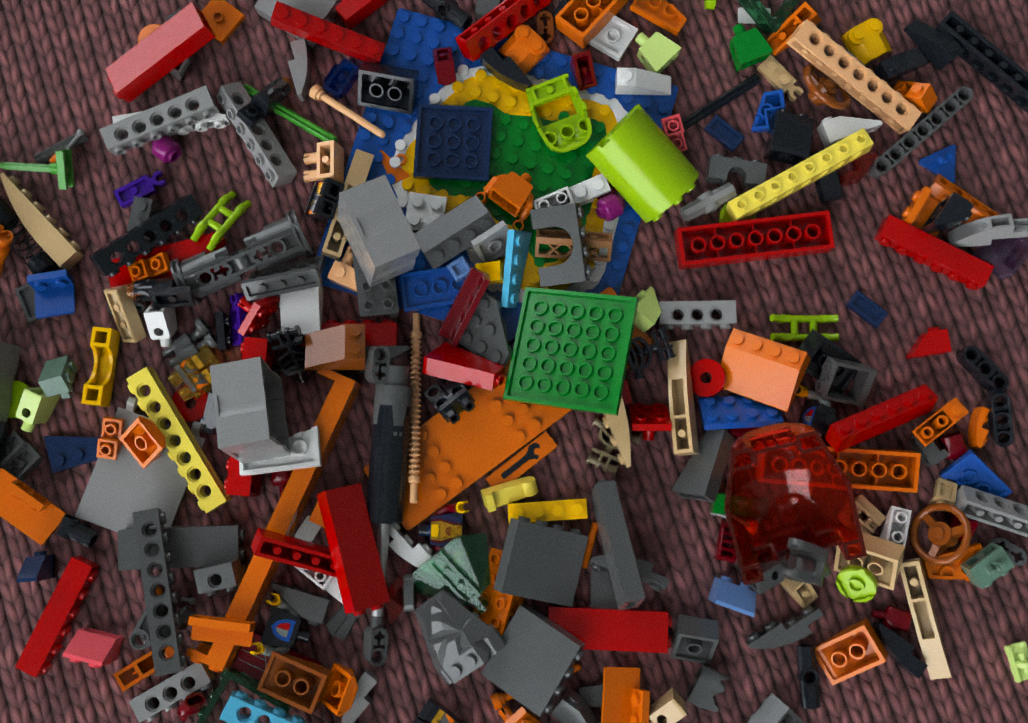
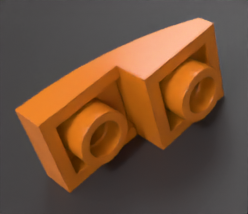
(150, 268)
(976, 433)
(109, 442)

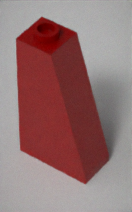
(463, 367)

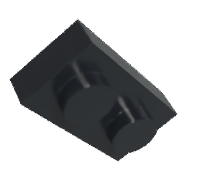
(223, 323)

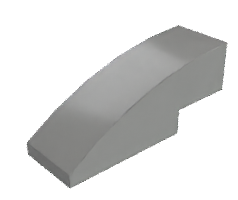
(300, 67)
(361, 699)

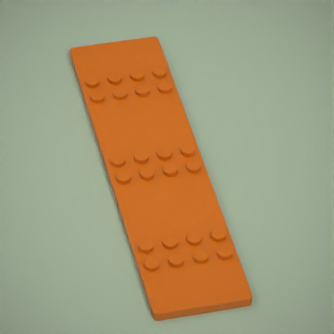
(483, 438)

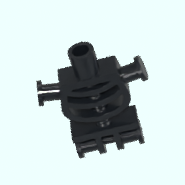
(648, 349)
(295, 353)

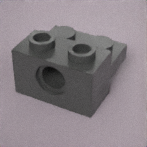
(219, 576)

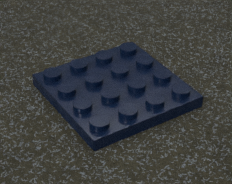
(453, 142)

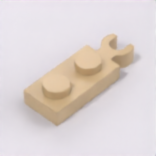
(779, 77)

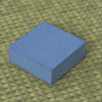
(459, 268)

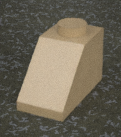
(801, 592)

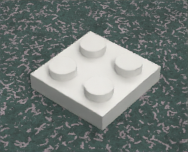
(614, 38)
(424, 209)

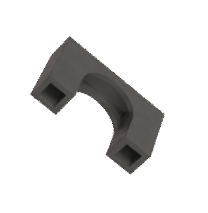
(569, 218)

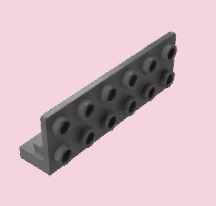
(375, 300)

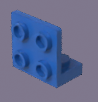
(53, 293)

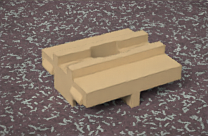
(873, 515)

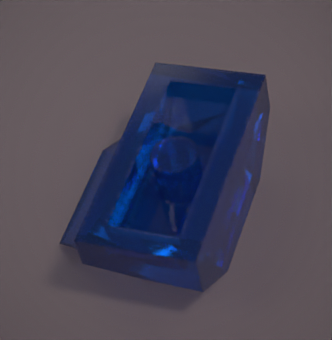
(341, 78)

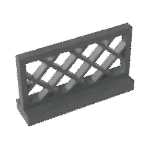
(284, 278)

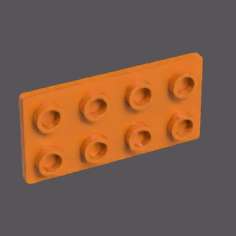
(27, 508)
(500, 604)
(622, 696)

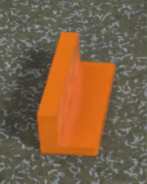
(222, 630)

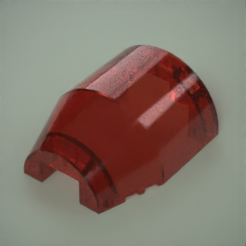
(785, 488)

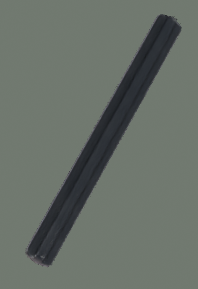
(721, 101)

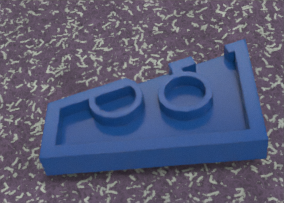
(976, 474)

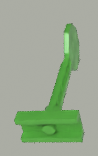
(62, 167)

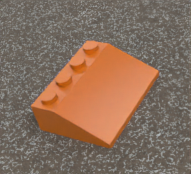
(763, 369)

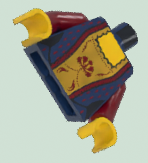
(444, 525)

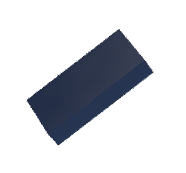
(724, 133)
(866, 309)

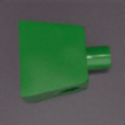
(748, 47)

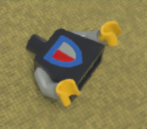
(816, 411)
(281, 630)

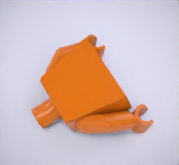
(512, 194)

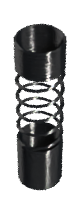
(39, 262)

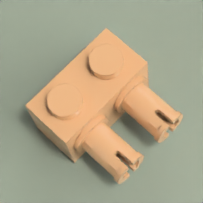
(329, 162)
(343, 272)

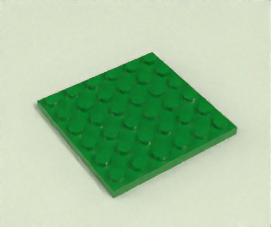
(571, 350)

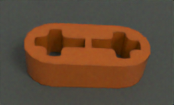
(549, 28)

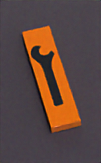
(523, 460)

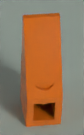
(940, 421)

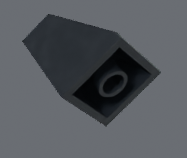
(789, 137)

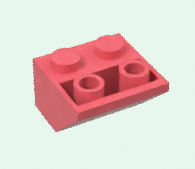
(93, 647)

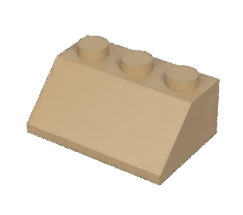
(882, 560)

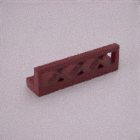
(464, 305)

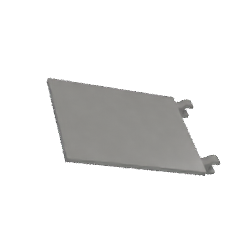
(125, 487)

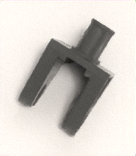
(806, 562)
(143, 629)

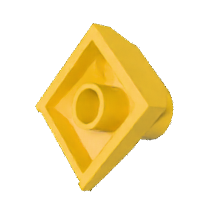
(867, 41)

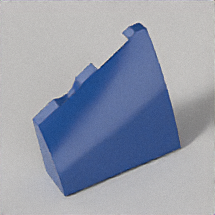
(769, 104)

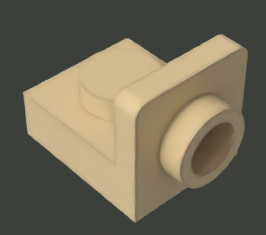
(944, 491)

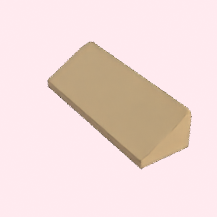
(125, 314)

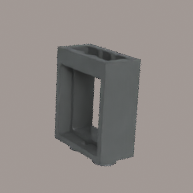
(860, 387)

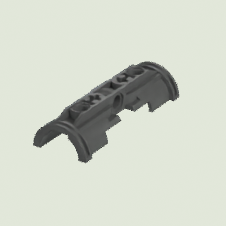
(284, 230)

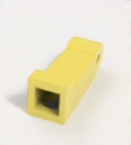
(508, 492)

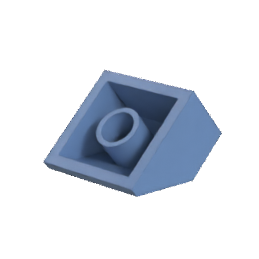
(733, 596)

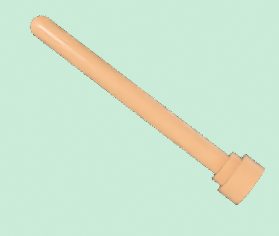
(318, 93)

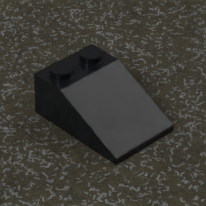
(818, 349)

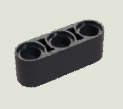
(829, 186)
(973, 366)
(1004, 425)

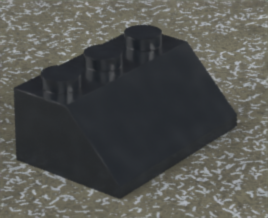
(387, 87)

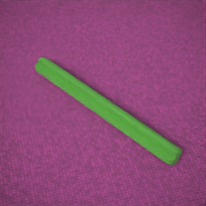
(297, 119)

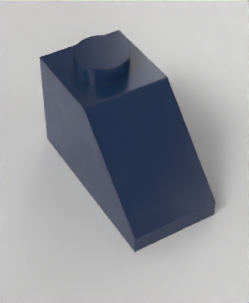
(37, 567)

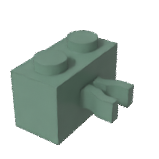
(58, 377)
(987, 565)

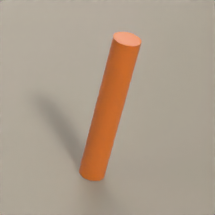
(590, 543)

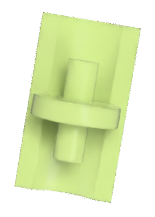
(1018, 659)

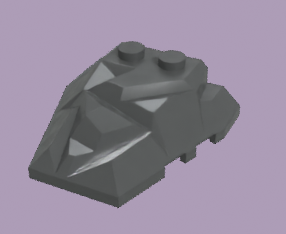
(456, 637)

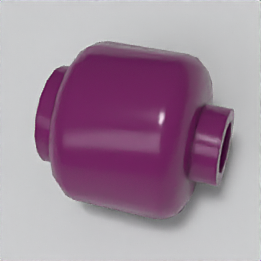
(166, 149)
(610, 207)

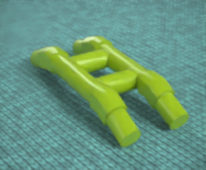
(220, 229)
(795, 319)

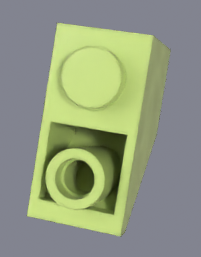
(648, 309)

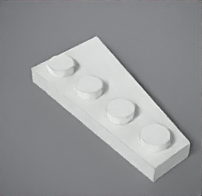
(304, 454)

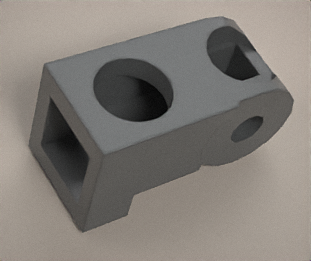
(930, 454)

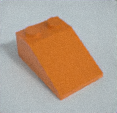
(850, 652)

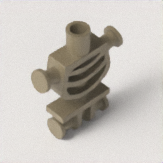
(608, 449)

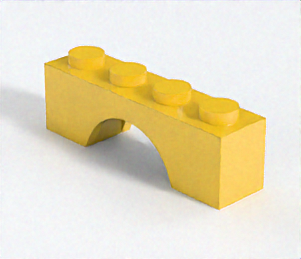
(99, 387)
(549, 510)

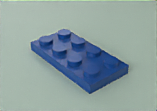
(429, 289)
(736, 412)

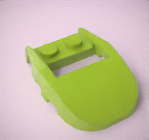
(568, 132)

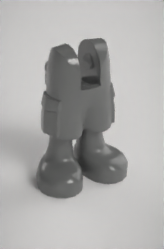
(185, 346)

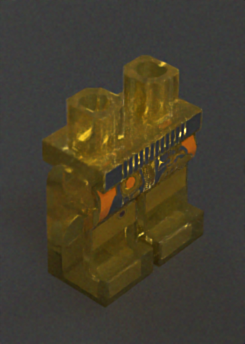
(195, 374)

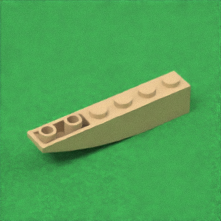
(357, 175)
(42, 226)
(682, 401)
(620, 434)
(924, 618)

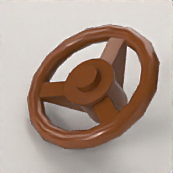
(822, 89)
(941, 534)

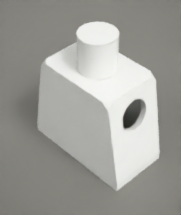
(161, 323)

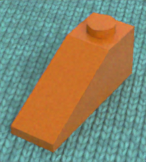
(778, 40)

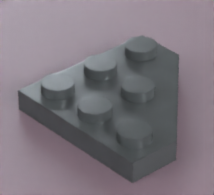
(487, 332)

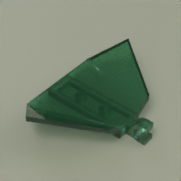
(459, 568)

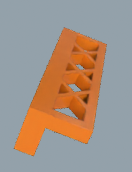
(943, 188)

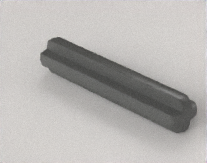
(44, 155)

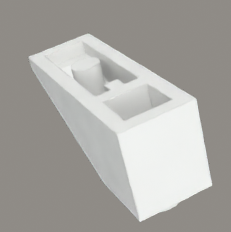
(641, 82)
(840, 127)

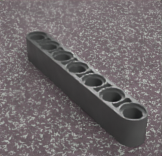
(926, 126)

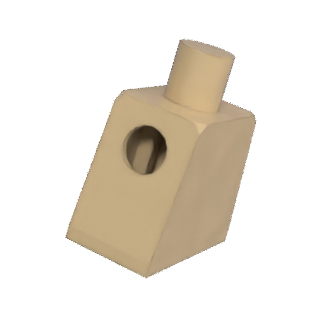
(668, 708)

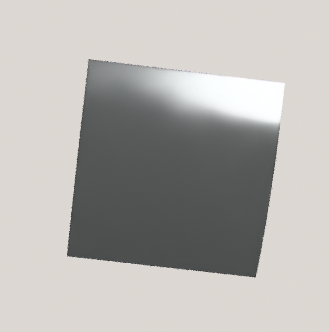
(20, 456)

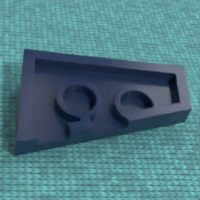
(70, 451)

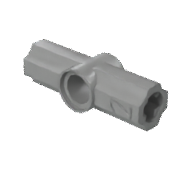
(708, 202)

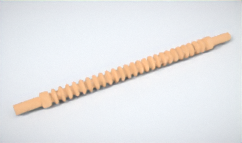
(414, 479)

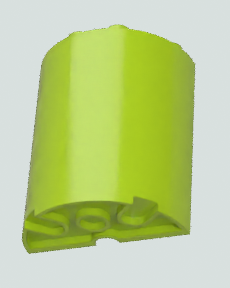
(644, 165)

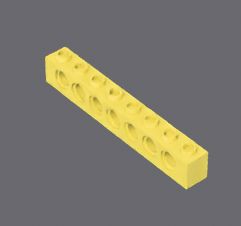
(800, 176)
(137, 385)

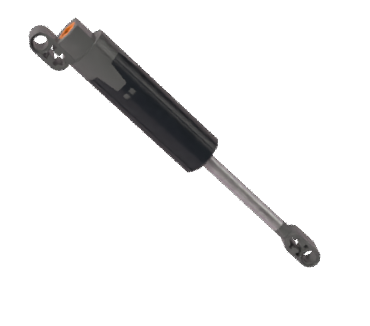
(386, 471)

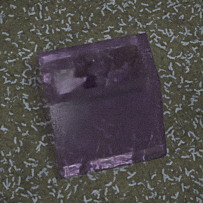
(1004, 255)

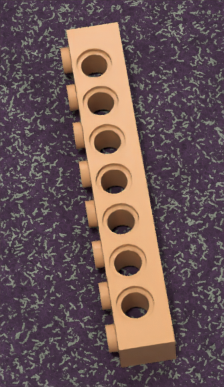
(844, 77)

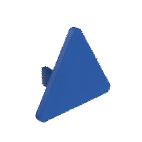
(941, 162)

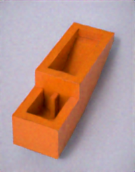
(138, 670)

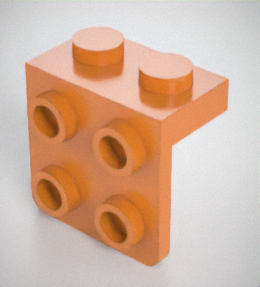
(920, 209)

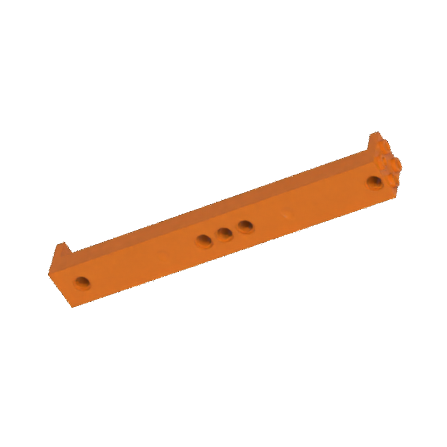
(283, 521)

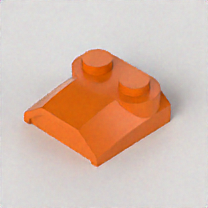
(525, 48)
(144, 441)
(340, 690)

